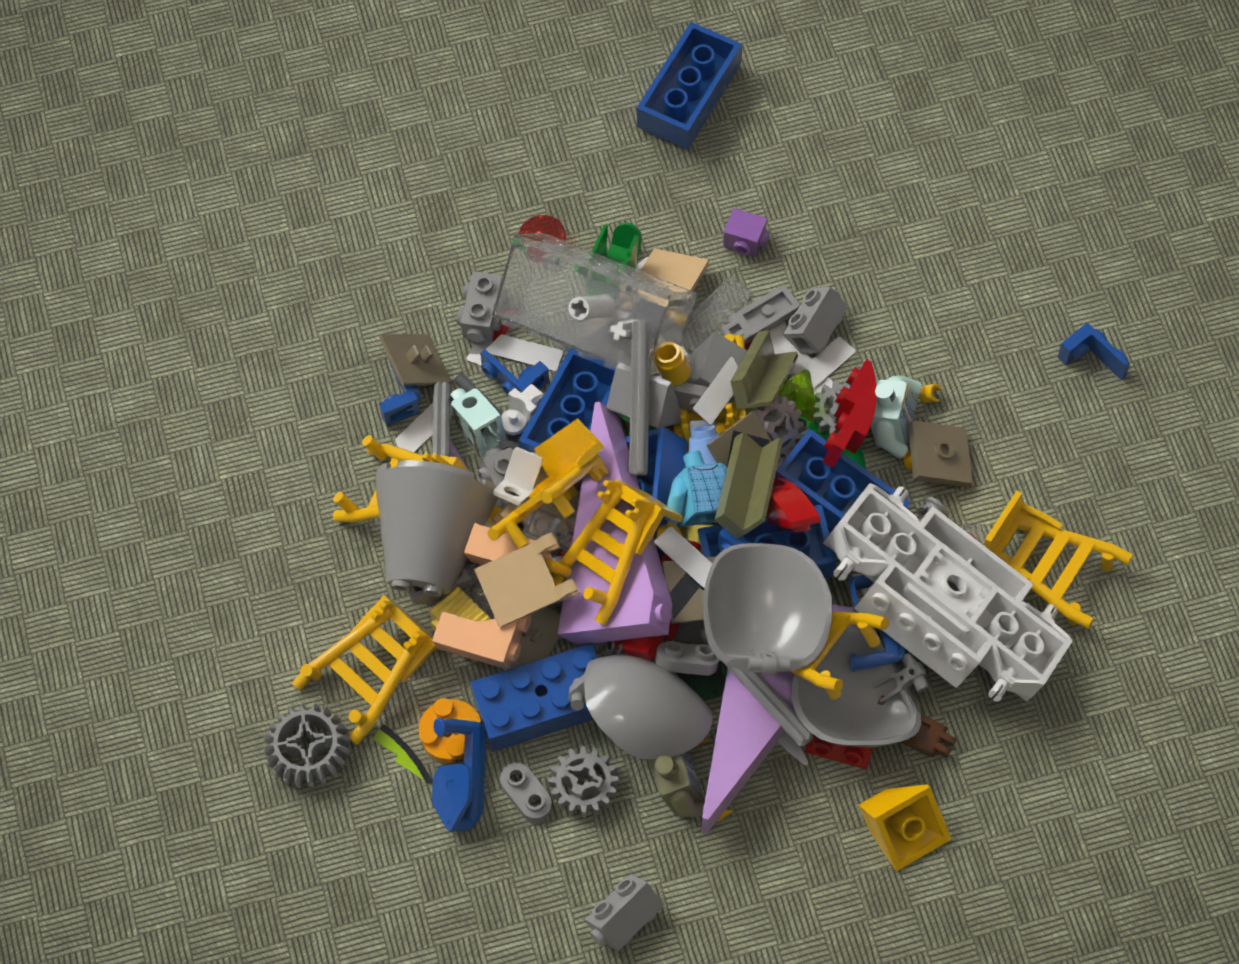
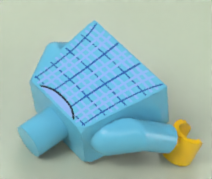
(695, 492)

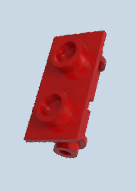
(849, 755)

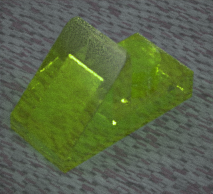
(801, 392)

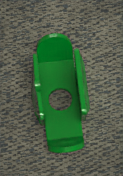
(624, 245)

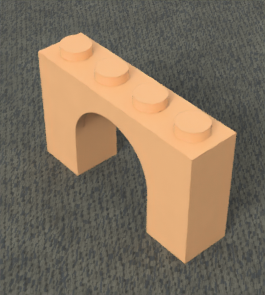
(483, 639)

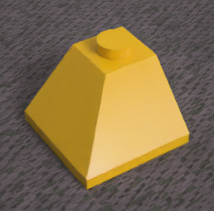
(905, 823)

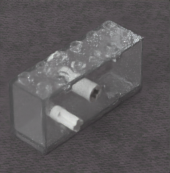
(588, 300)

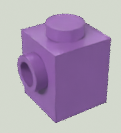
(745, 233)

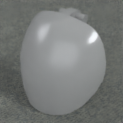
(766, 608)
(642, 706)
(855, 715)

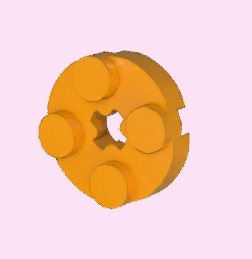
(443, 748)

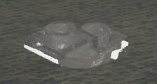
(542, 521)

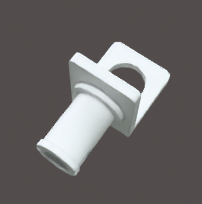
(519, 476)

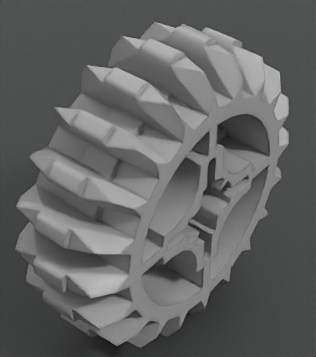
(295, 745)

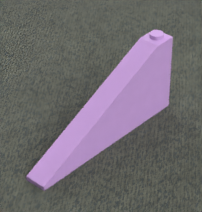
(645, 600)
(743, 738)

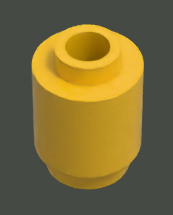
(672, 363)

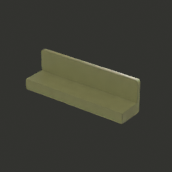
(761, 373)
(747, 485)

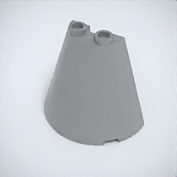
(428, 521)

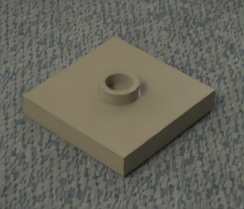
(939, 454)

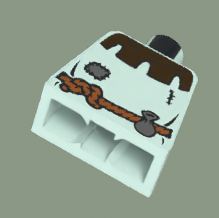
(472, 414)

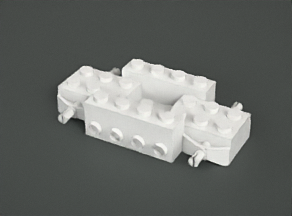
(947, 595)

